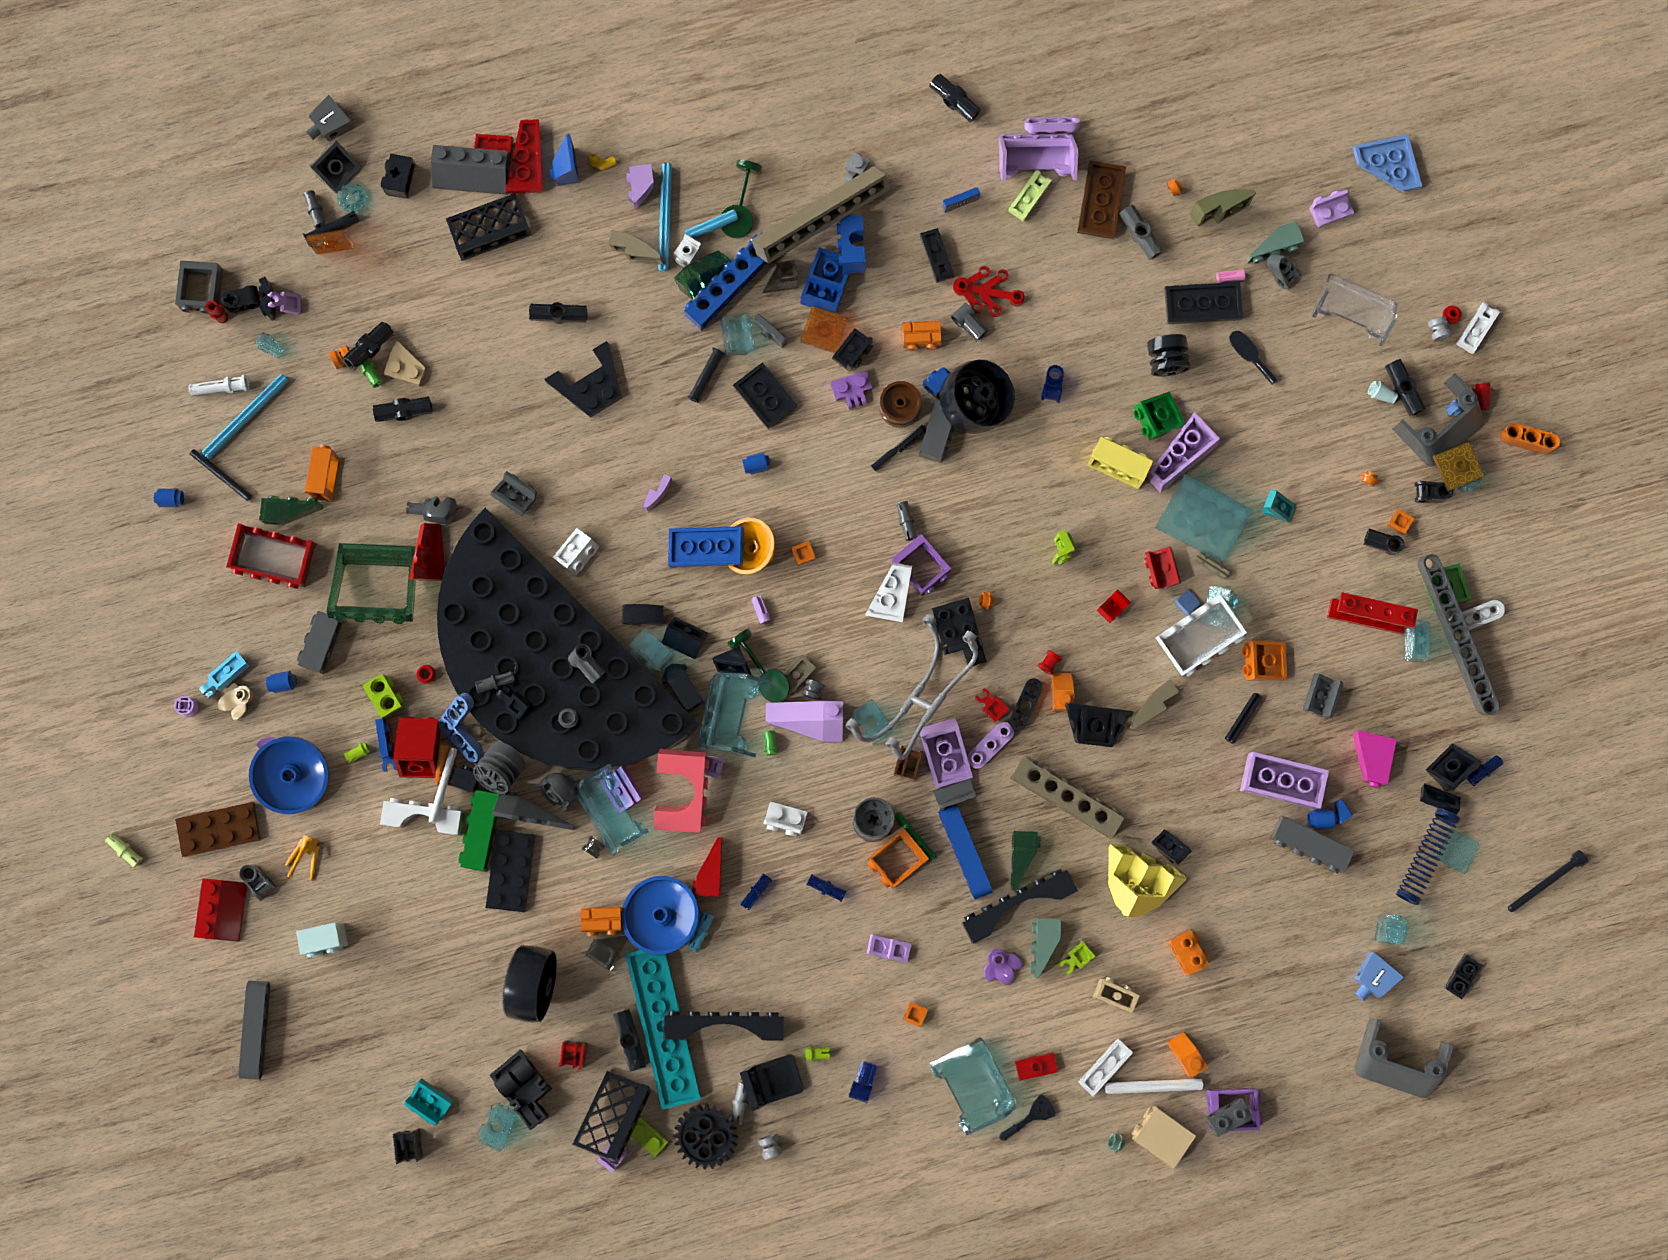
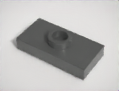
(769, 330)

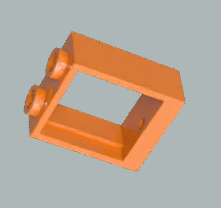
(322, 473)
(911, 844)

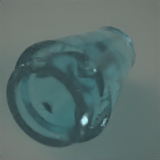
(269, 345)

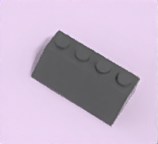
(469, 169)

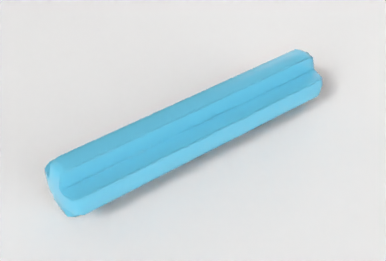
(712, 224)

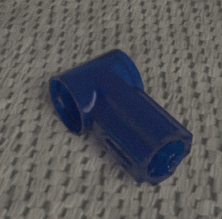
(861, 1086)

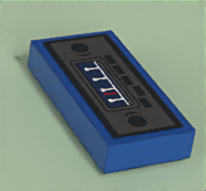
(961, 199)

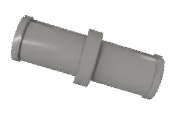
(740, 1103)

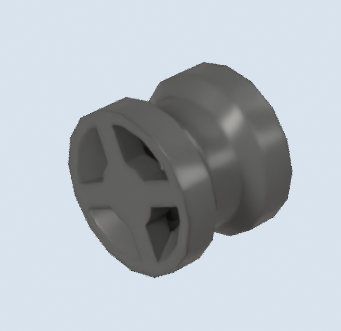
(813, 689)

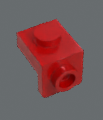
(1113, 606)

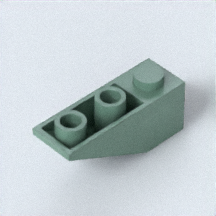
(1283, 239)
(1047, 937)

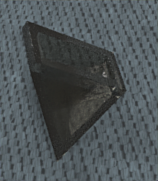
(783, 277)
(606, 951)

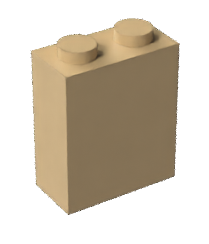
(1162, 1136)

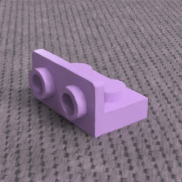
(1331, 208)

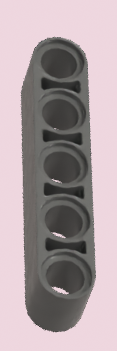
(254, 1030)

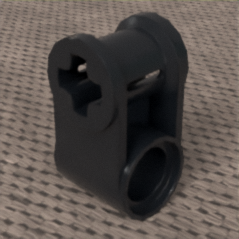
(243, 299)
(1428, 492)

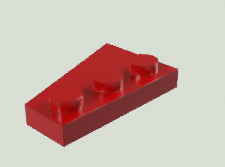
(429, 555)

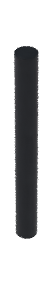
(221, 475)

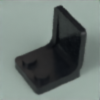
(771, 1081)

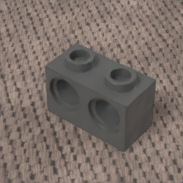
(1228, 1117)

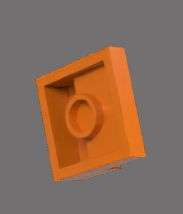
(1264, 661)

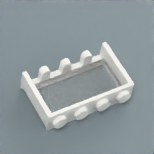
(1201, 635)

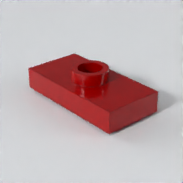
(494, 142)
(1036, 1066)

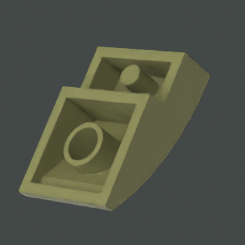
(1221, 205)

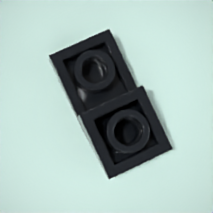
(265, 289)
(642, 614)
(1462, 976)

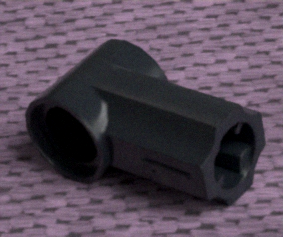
(1382, 541)

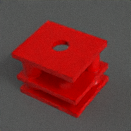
(576, 1049)

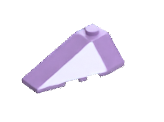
(813, 719)

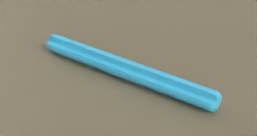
(665, 209)
(245, 416)

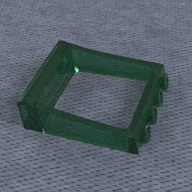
(371, 555)

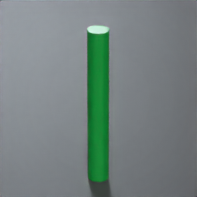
(915, 836)

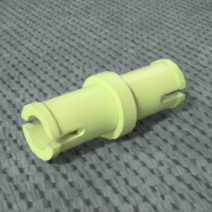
(123, 850)

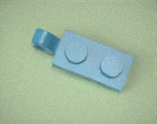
(224, 674)

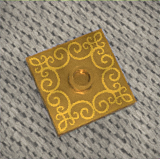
(1458, 466)

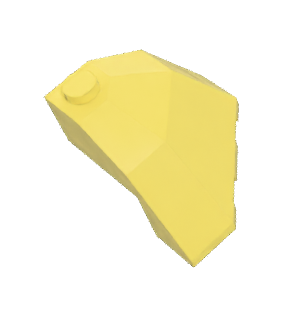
(1140, 882)

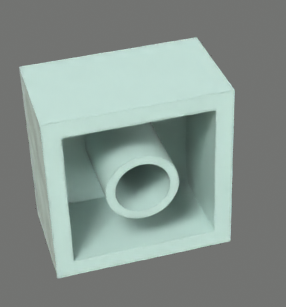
(322, 938)

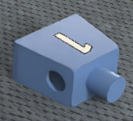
(1375, 977)

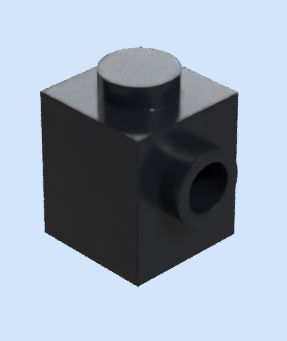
(464, 779)

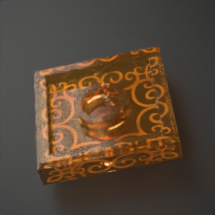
(329, 242)
(823, 329)

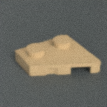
(404, 366)

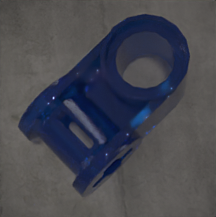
(1053, 387)

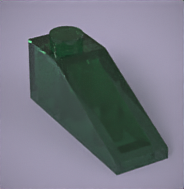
(1023, 851)

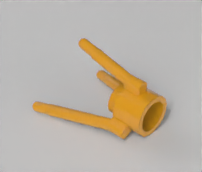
(305, 845)

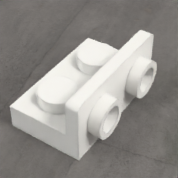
(576, 551)
(785, 818)

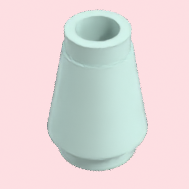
(1382, 392)

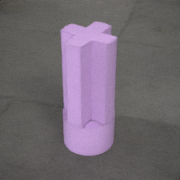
(761, 609)

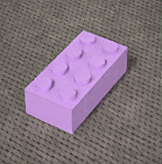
(1284, 780)

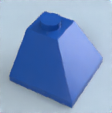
(564, 164)

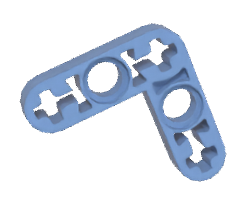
(450, 722)

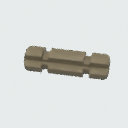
(1212, 565)

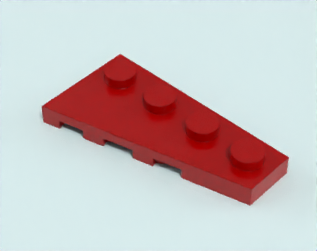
(526, 166)

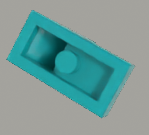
(1278, 506)

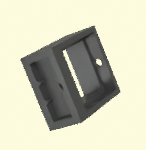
(200, 268)

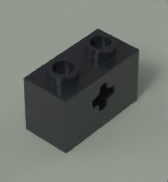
(401, 184)

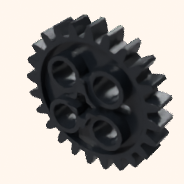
(693, 1123)

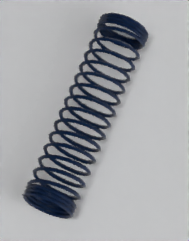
(1449, 819)

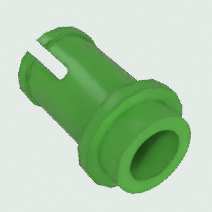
(770, 743)

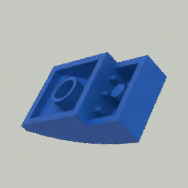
(825, 282)

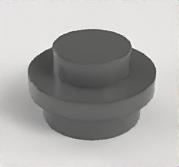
(568, 718)

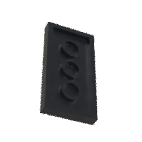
(1203, 303)
(510, 871)

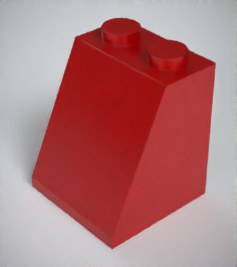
(417, 747)

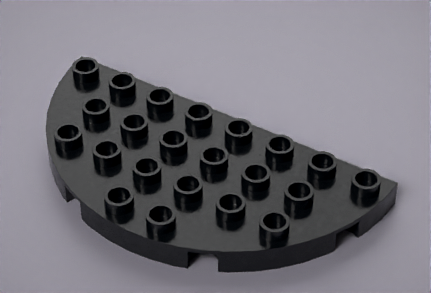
(512, 615)

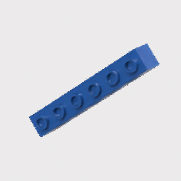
(701, 317)

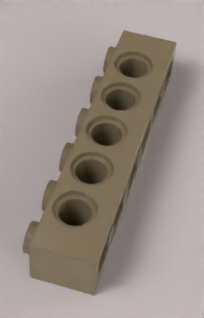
(1113, 818)

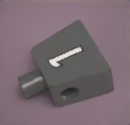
(328, 120)

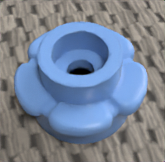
(1453, 408)

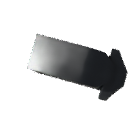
(682, 686)

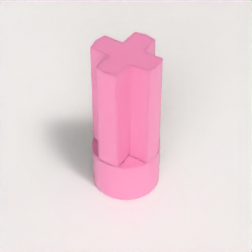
(1231, 276)

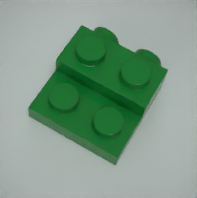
(1158, 416)

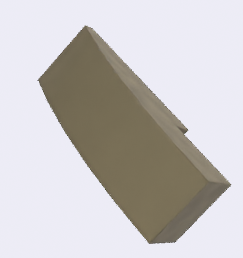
(634, 248)
(1154, 704)

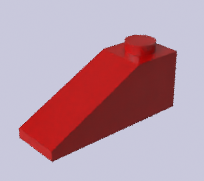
(709, 876)

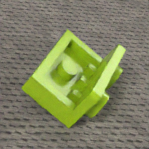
(1064, 544)

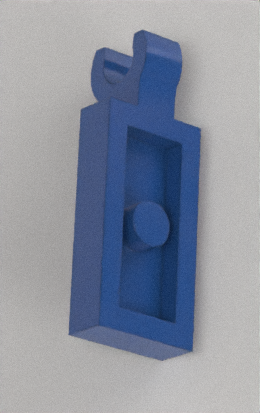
(385, 745)

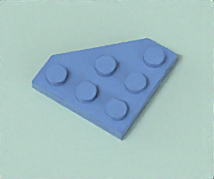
(1390, 161)

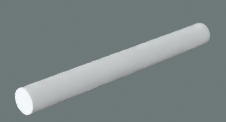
(443, 785)

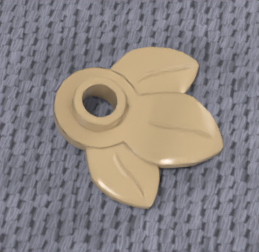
(233, 702)

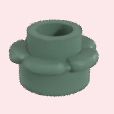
(1116, 1142)

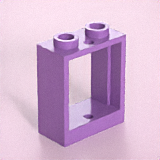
(909, 550)
(1254, 1098)

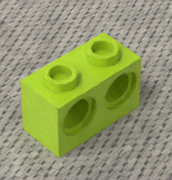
(380, 698)

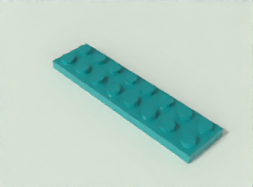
(668, 1058)

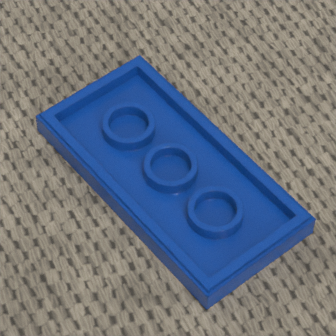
(706, 546)

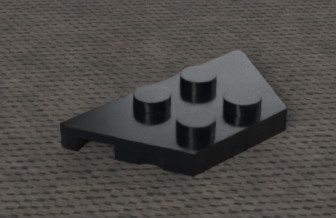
(1096, 724)

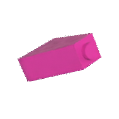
(1375, 757)

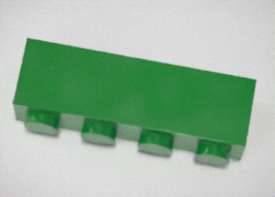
(480, 832)

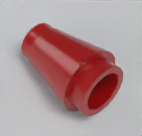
(1483, 394)

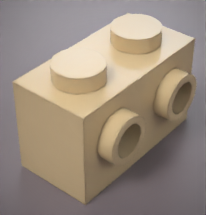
(1119, 997)

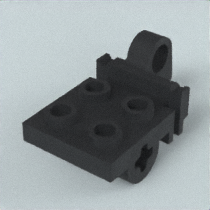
(952, 623)
(521, 1086)

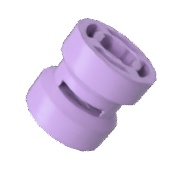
(190, 708)

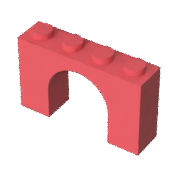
(692, 766)

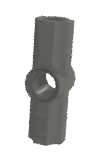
(1135, 222)

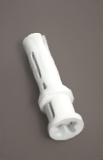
(228, 384)

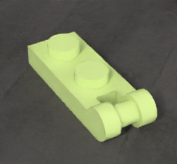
(1029, 196)

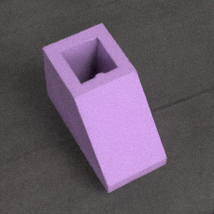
(641, 183)

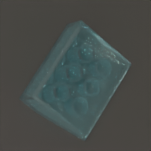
(1203, 518)

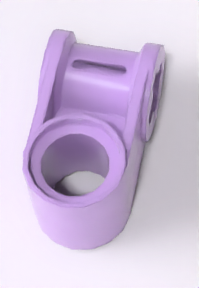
(713, 760)

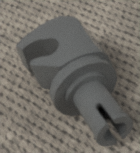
(442, 515)

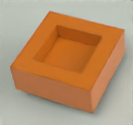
(1400, 521)
(803, 553)
(915, 1014)

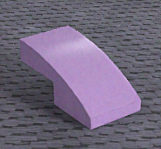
(655, 497)
(888, 948)

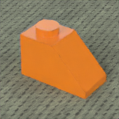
(1062, 691)
(1187, 1055)

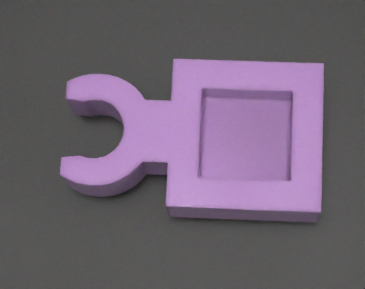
(287, 301)

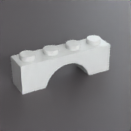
(397, 815)

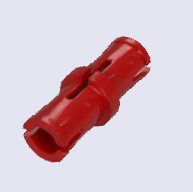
(216, 312)

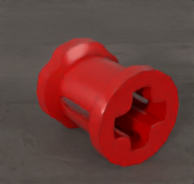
(1049, 662)

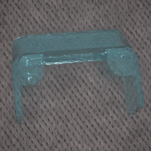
(726, 710)
(607, 811)

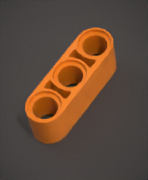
(1539, 437)

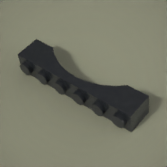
(982, 924)
(681, 1026)

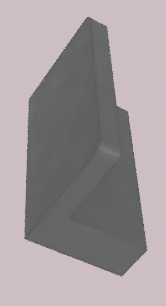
(955, 794)

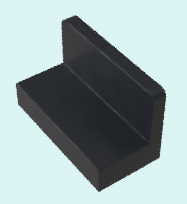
(684, 637)

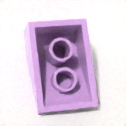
(945, 753)

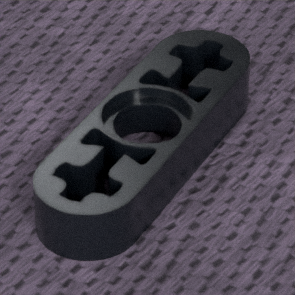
(1036, 694)

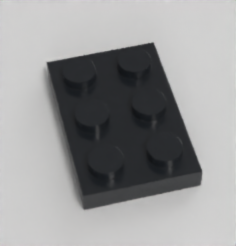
(765, 395)

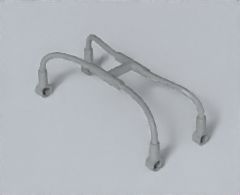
(892, 743)

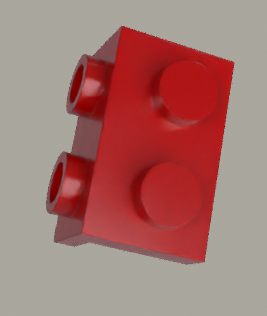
(1162, 568)

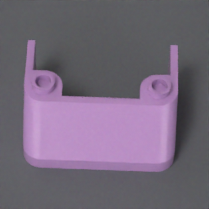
(1038, 152)

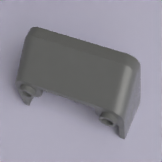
(1428, 443)
(1374, 1066)

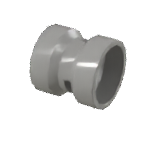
(1439, 328)
(771, 1151)

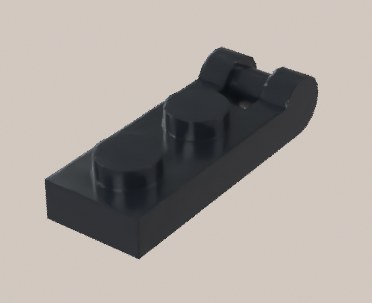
(936, 254)

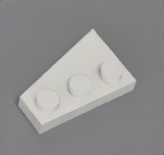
(892, 595)

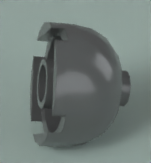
(559, 789)

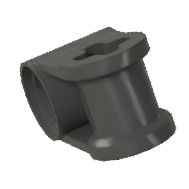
(1282, 270)
(257, 882)

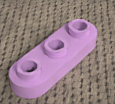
(1052, 124)
(986, 753)

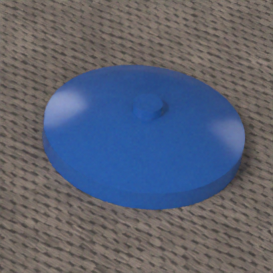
(288, 775)
(660, 915)

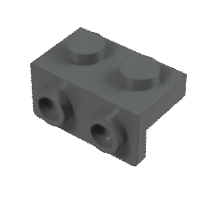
(514, 493)
(1323, 696)

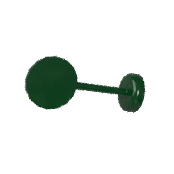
(745, 221)
(780, 685)

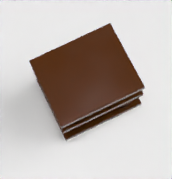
(906, 773)

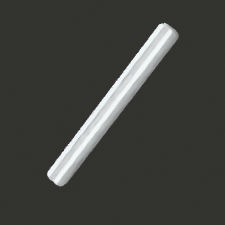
(1153, 1086)

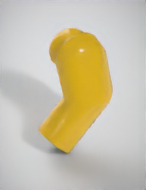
(600, 163)

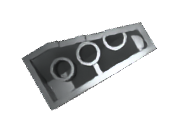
(516, 808)

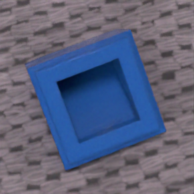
(1342, 811)

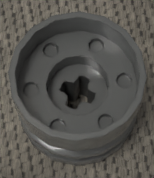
(499, 767)
(877, 809)

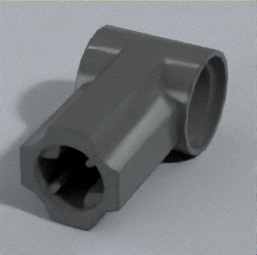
(966, 318)
(587, 663)

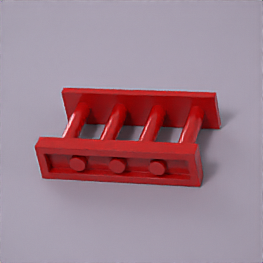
(1372, 613)

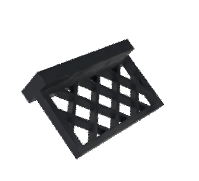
(492, 238)
(627, 1125)

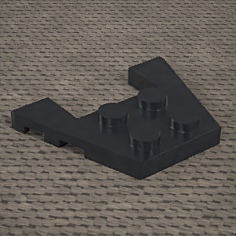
(593, 391)

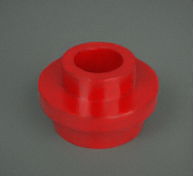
(1452, 320)
(420, 672)

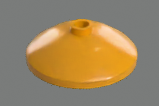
(755, 534)

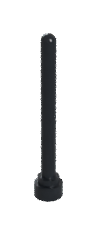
(1578, 859)

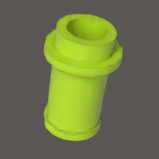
(358, 752)
(817, 1054)

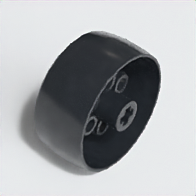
(993, 394)
(529, 983)

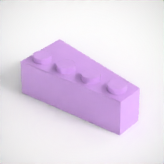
(1184, 452)

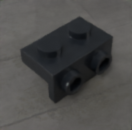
(852, 350)

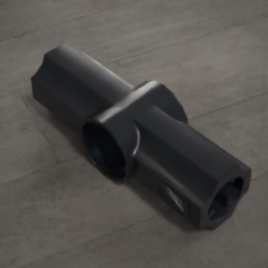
(954, 97)
(546, 312)
(368, 345)
(1399, 376)
(402, 409)
(632, 1053)

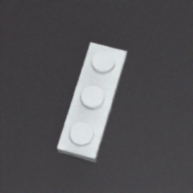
(1105, 1067)

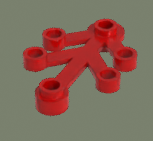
(986, 291)

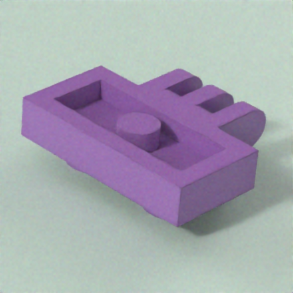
(851, 388)

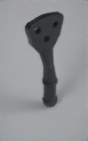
(1033, 1115)

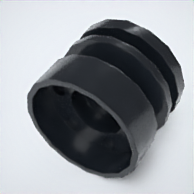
(1168, 355)

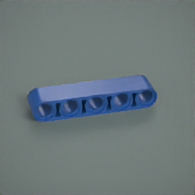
(965, 852)

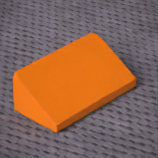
(442, 757)

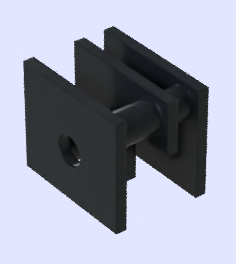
(401, 1142)

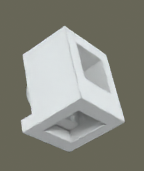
(687, 258)

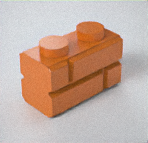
(921, 335)
(601, 919)

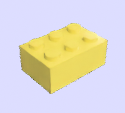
(1120, 462)

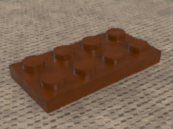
(1101, 199)
(218, 829)

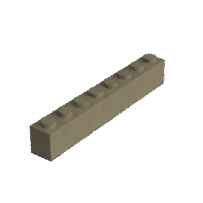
(820, 214)

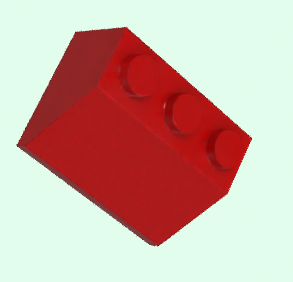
(220, 910)

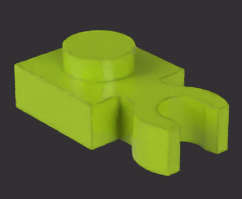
(1079, 956)

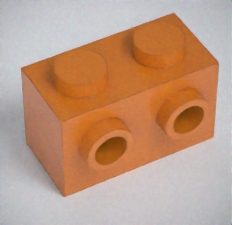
(1188, 952)

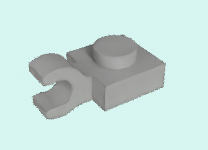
(855, 166)

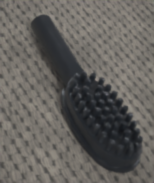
(1249, 352)
(899, 447)

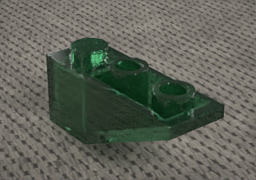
(699, 273)
(283, 511)

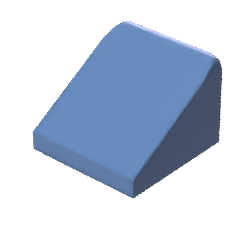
(1187, 602)

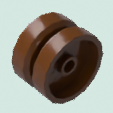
(898, 393)

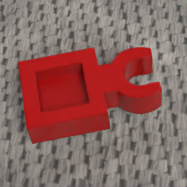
(993, 707)

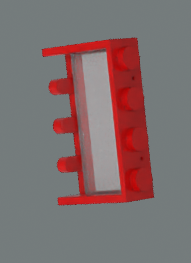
(270, 556)

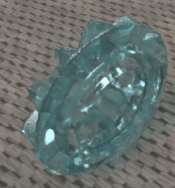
(349, 205)

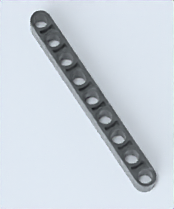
(1465, 641)

